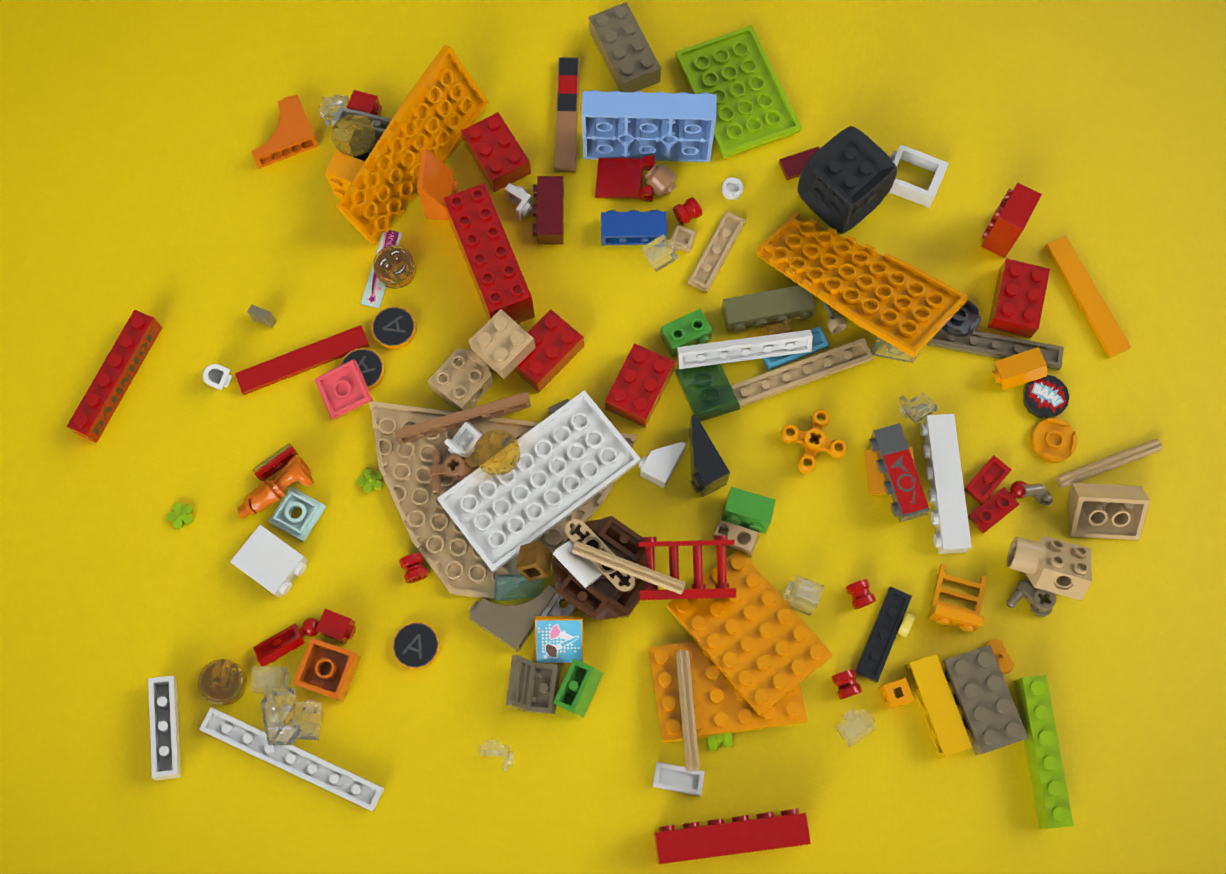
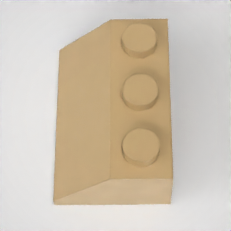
(1106, 511)

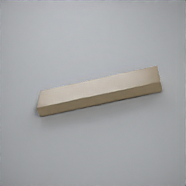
(716, 252)

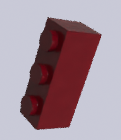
(549, 210)

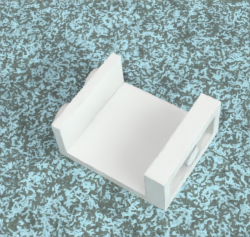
(270, 561)

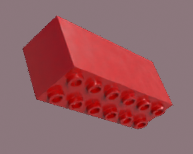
(488, 254)

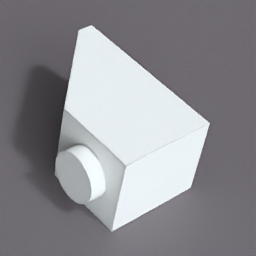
(661, 463)

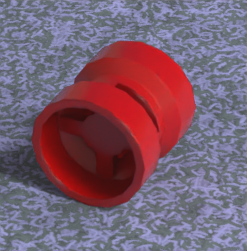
(687, 211)
(413, 568)
(860, 594)
(846, 684)

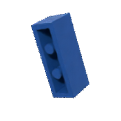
(632, 227)

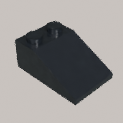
(707, 466)

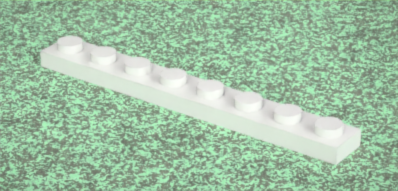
(292, 759)

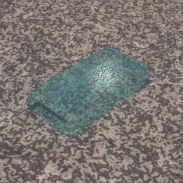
(516, 587)

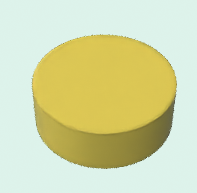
(906, 625)

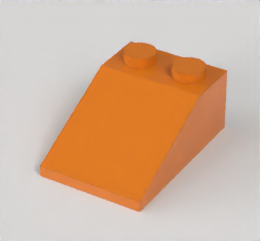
(434, 183)

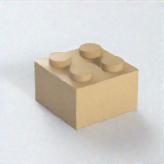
(502, 344)

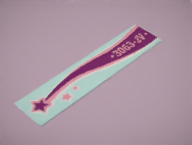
(374, 289)

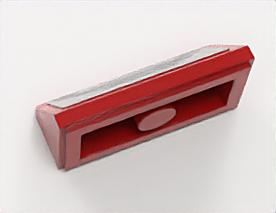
(274, 462)

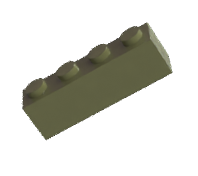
(767, 308)

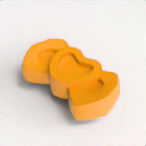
(1003, 659)

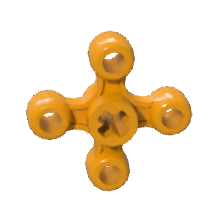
(815, 433)

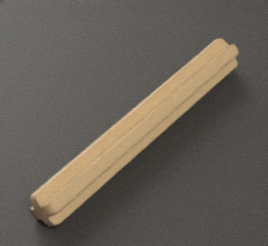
(1109, 463)
(628, 567)
(687, 711)

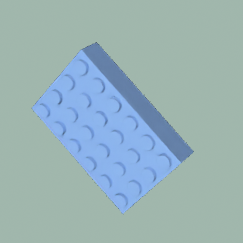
(648, 124)

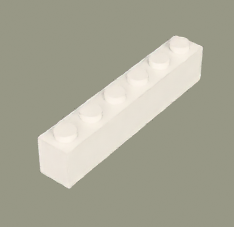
(946, 484)

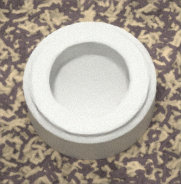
(732, 188)

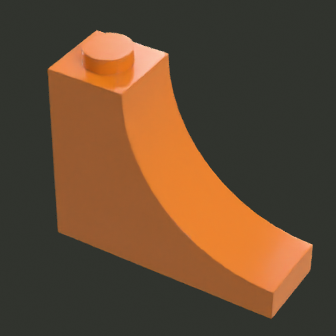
(290, 137)

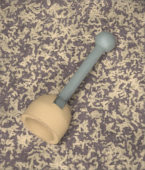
(835, 323)

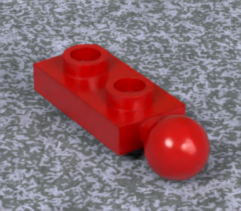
(997, 507)
(285, 641)

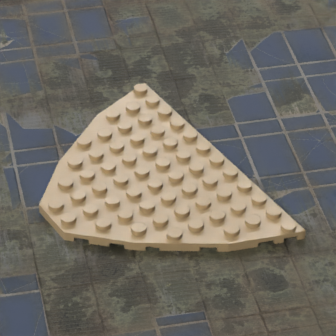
(428, 524)

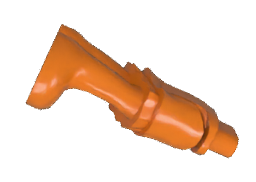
(271, 491)

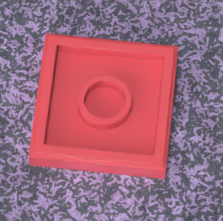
(343, 389)

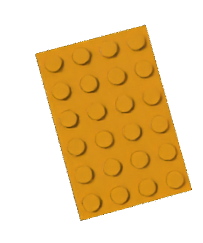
(752, 637)
(716, 701)

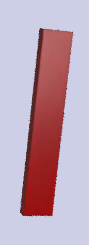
(301, 360)

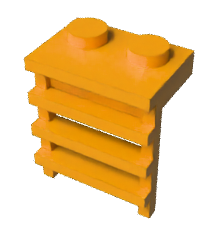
(955, 615)

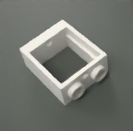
(909, 191)

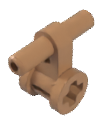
(453, 467)

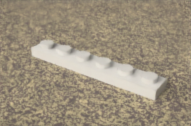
(744, 349)

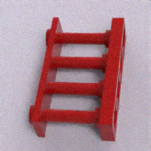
(698, 589)

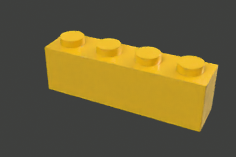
(939, 706)

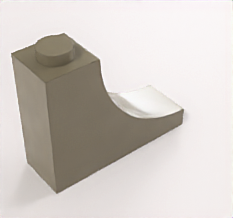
(510, 623)

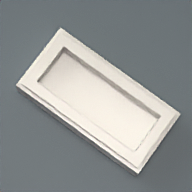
(578, 566)
(678, 779)

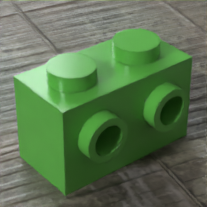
(686, 331)
(748, 510)
(578, 688)

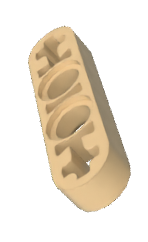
(602, 546)

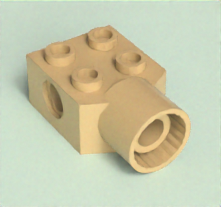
(462, 379)
(1053, 565)

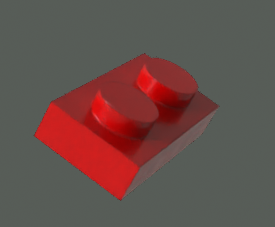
(987, 479)

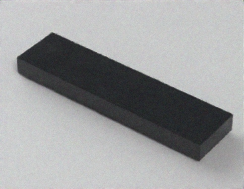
(883, 634)

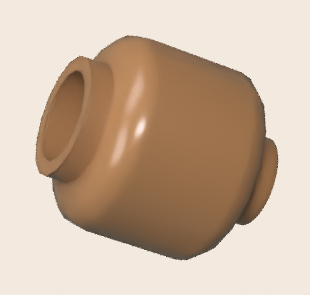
(661, 179)

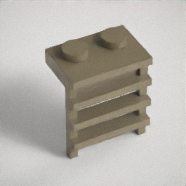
(532, 686)

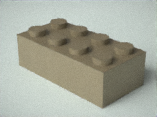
(624, 49)
(984, 700)

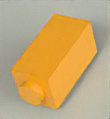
(1020, 369)

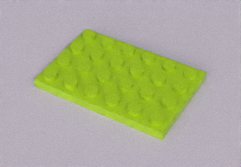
(747, 91)

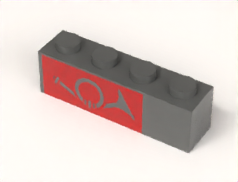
(899, 472)

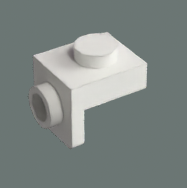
(519, 197)
(463, 441)

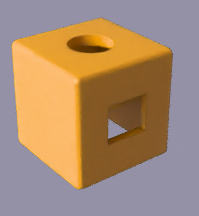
(903, 692)

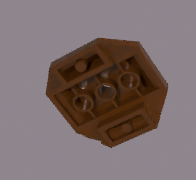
(602, 598)

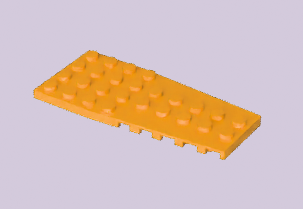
(429, 119)
(864, 286)

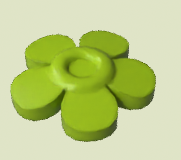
(370, 480)
(180, 515)

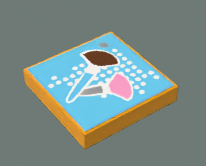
(558, 639)

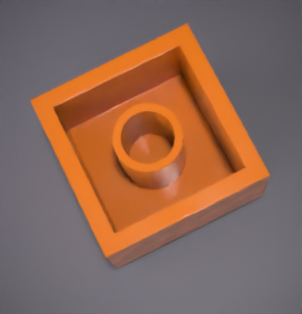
(327, 669)

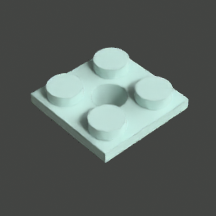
(304, 524)

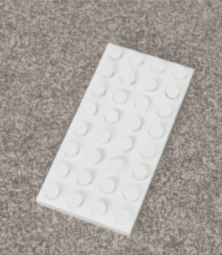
(558, 471)

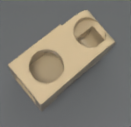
(744, 538)

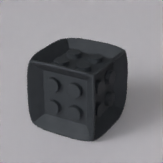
(846, 179)

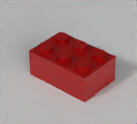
(496, 152)
(1010, 219)
(1018, 298)
(555, 347)
(639, 385)

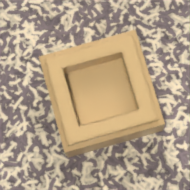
(684, 238)

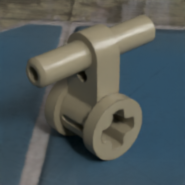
(1035, 597)

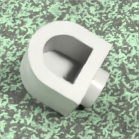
(216, 376)

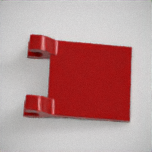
(623, 178)

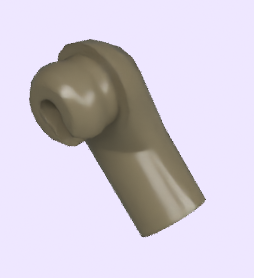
(1039, 493)

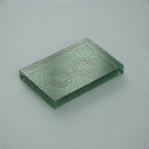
(707, 391)

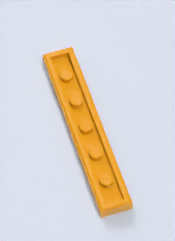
(1087, 297)

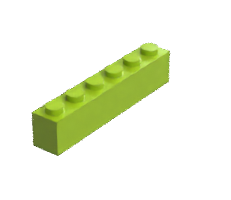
(1043, 752)

